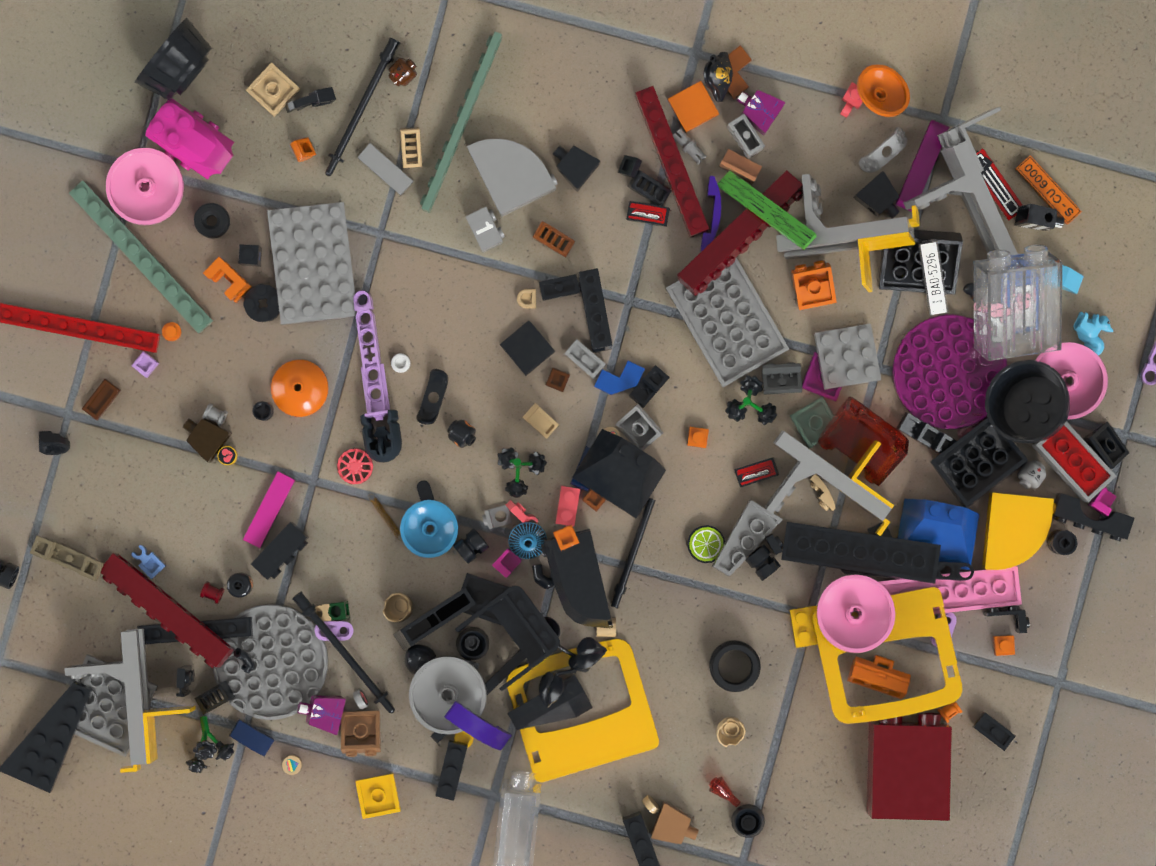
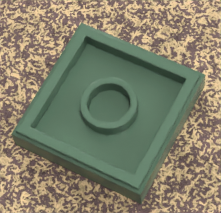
(812, 420)

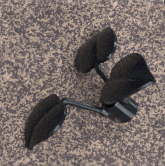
(588, 654)

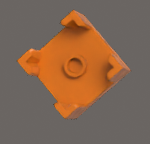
(221, 267)

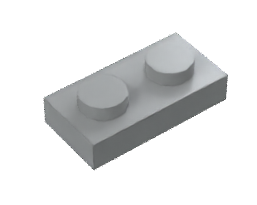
(585, 359)

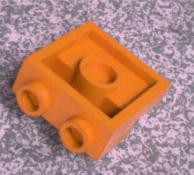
(813, 285)

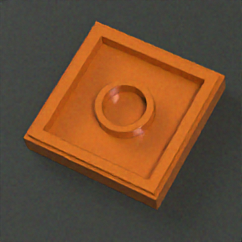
(693, 106)

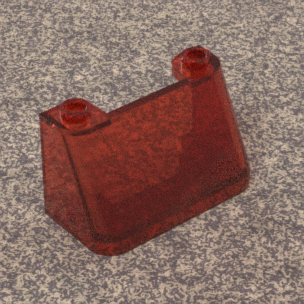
(854, 431)

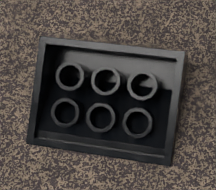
(902, 265)
(978, 463)

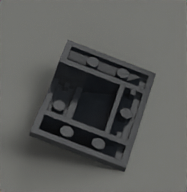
(619, 472)

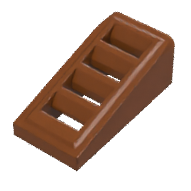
(539, 231)

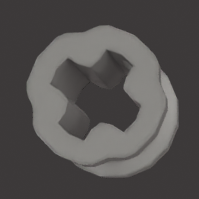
(215, 415)

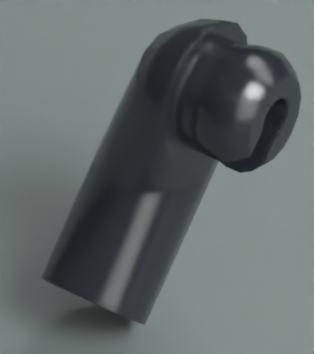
(245, 657)

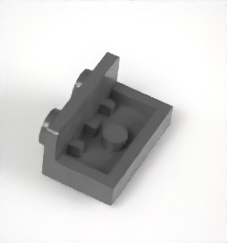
(782, 378)

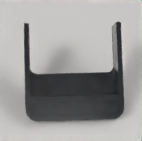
(524, 626)

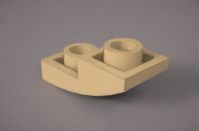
(825, 497)

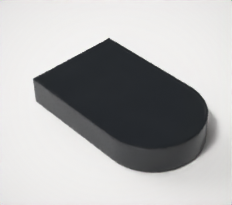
(424, 491)

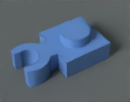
(150, 564)

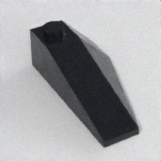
(570, 705)

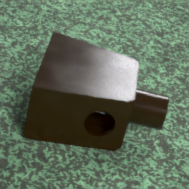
(206, 438)

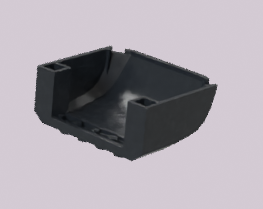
(578, 580)

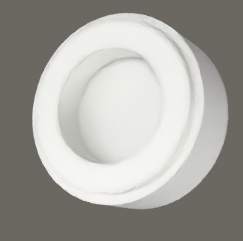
(400, 363)

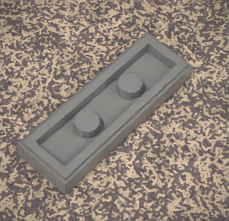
(385, 169)

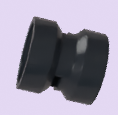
(260, 412)

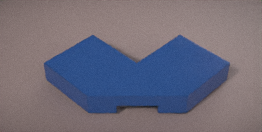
(612, 384)

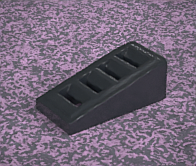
(666, 191)
(225, 691)

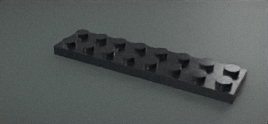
(861, 552)

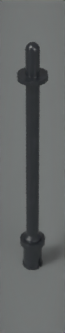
(386, 58)
(310, 611)

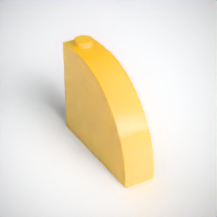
(1015, 529)

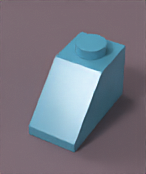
(1071, 280)

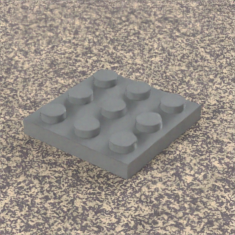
(847, 356)

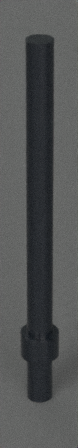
(621, 588)

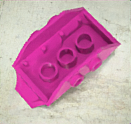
(190, 139)

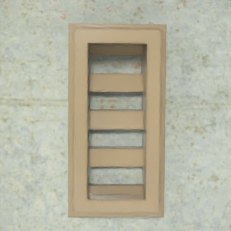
(404, 131)

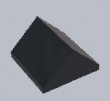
(1107, 445)

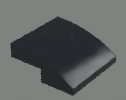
(527, 348)

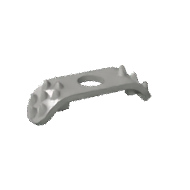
(875, 159)

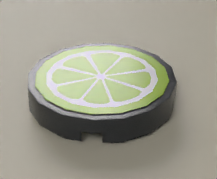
(705, 543)

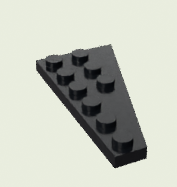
(46, 746)

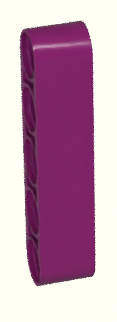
(922, 163)

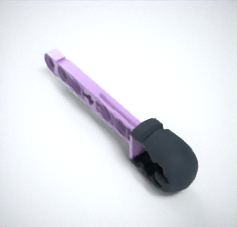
(378, 449)

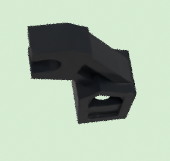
(316, 98)

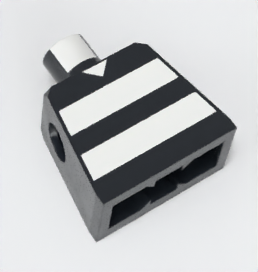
(1038, 217)

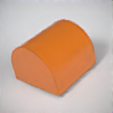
(303, 149)

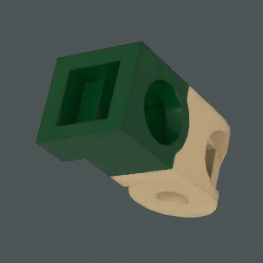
(333, 611)

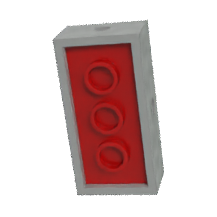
(1075, 462)

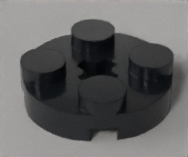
(251, 303)

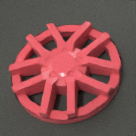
(355, 466)

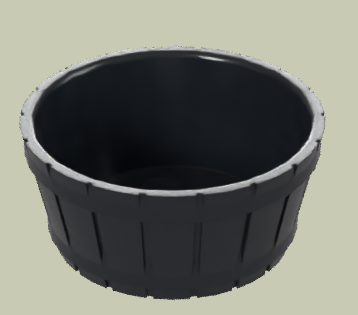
(176, 62)
(1027, 402)

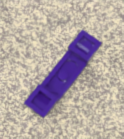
(713, 192)
(477, 726)

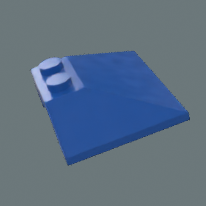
(940, 524)

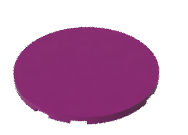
(942, 374)

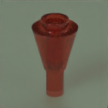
(719, 787)

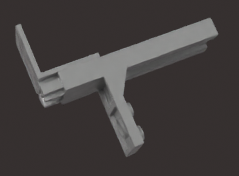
(970, 185)

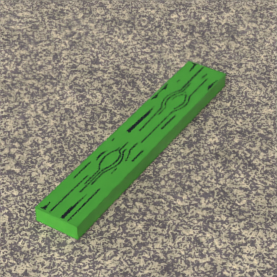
(767, 210)

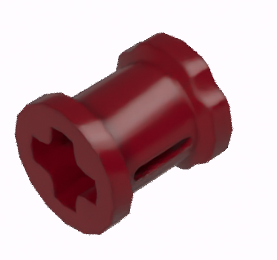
(212, 592)

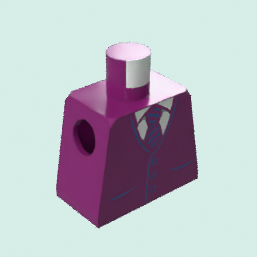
(760, 109)
(323, 712)

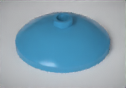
(415, 533)

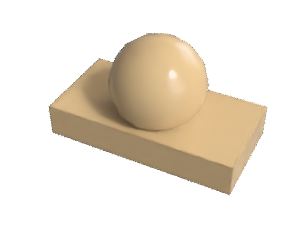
(540, 421)

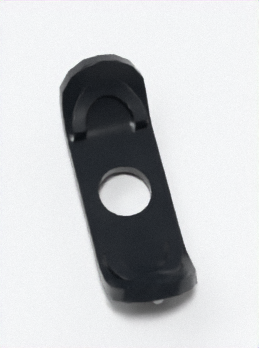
(429, 411)

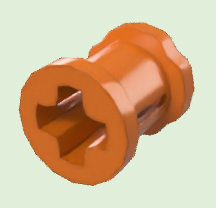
(949, 711)

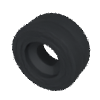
(221, 226)

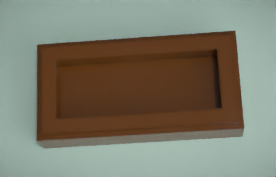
(101, 399)

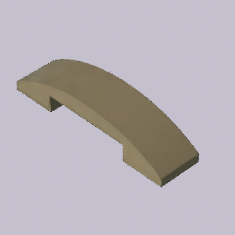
(67, 557)

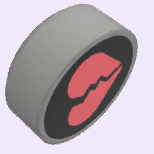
(360, 699)

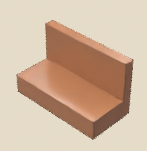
(740, 166)

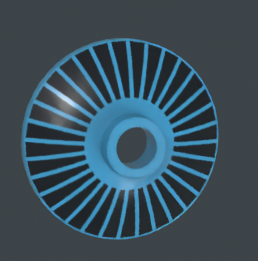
(524, 532)

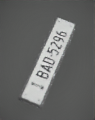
(933, 277)

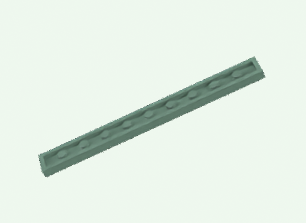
(464, 114)
(141, 257)

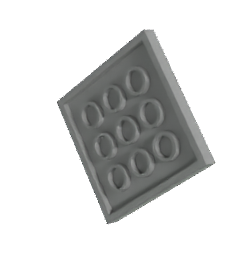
(106, 711)

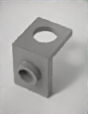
(490, 520)

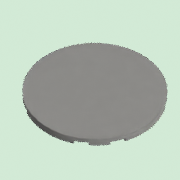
(287, 662)

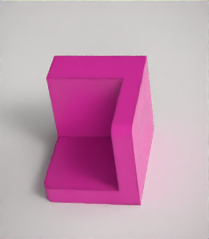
(1102, 502)
(507, 563)

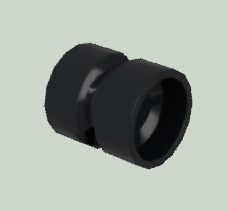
(1062, 542)
(471, 546)
(762, 562)
(8, 574)

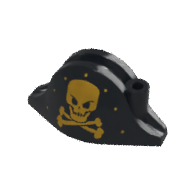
(718, 75)

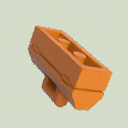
(878, 678)

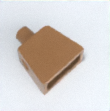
(672, 825)

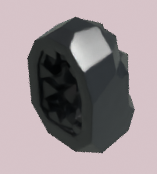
(52, 443)

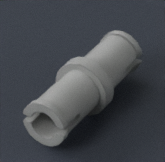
(689, 146)

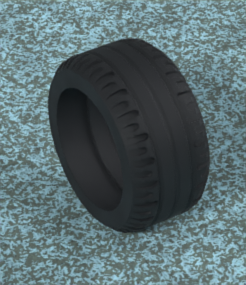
(749, 680)

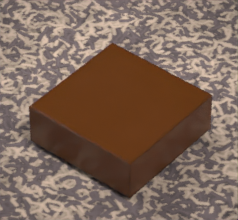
(557, 379)

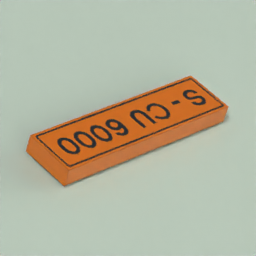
(1048, 189)

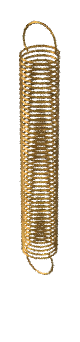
(383, 510)

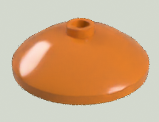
(883, 90)
(313, 388)

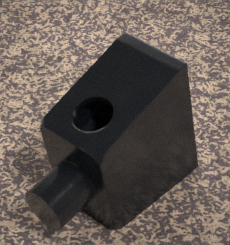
(576, 165)
(879, 196)

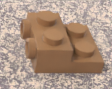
(360, 733)

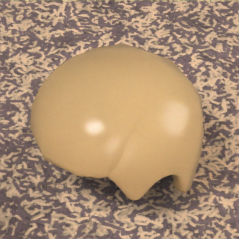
(397, 607)
(730, 731)

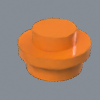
(171, 331)

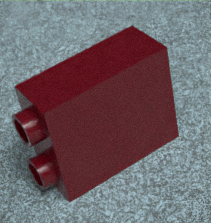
(909, 769)

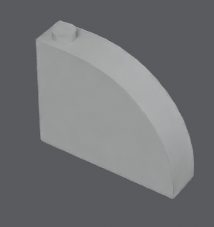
(511, 173)

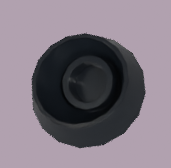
(472, 643)
(748, 821)

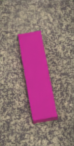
(269, 509)

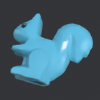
(1088, 330)

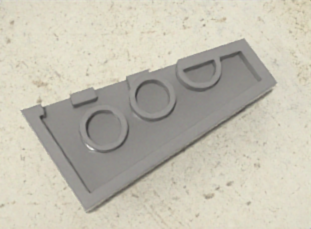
(749, 531)

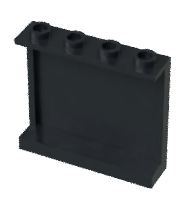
(595, 310)

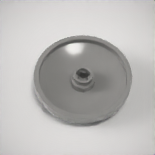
(439, 686)

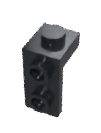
(1021, 621)

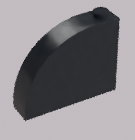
(434, 619)

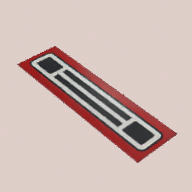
(999, 188)

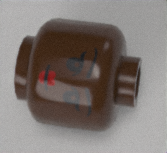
(402, 72)

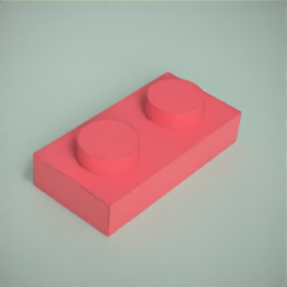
(567, 506)

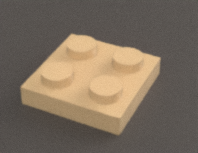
(273, 89)

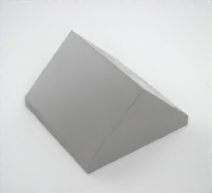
(639, 428)

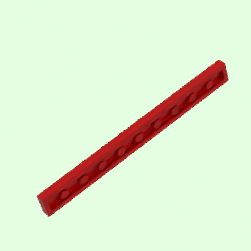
(79, 328)

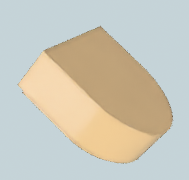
(527, 298)

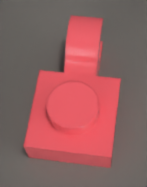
(852, 100)
(518, 510)

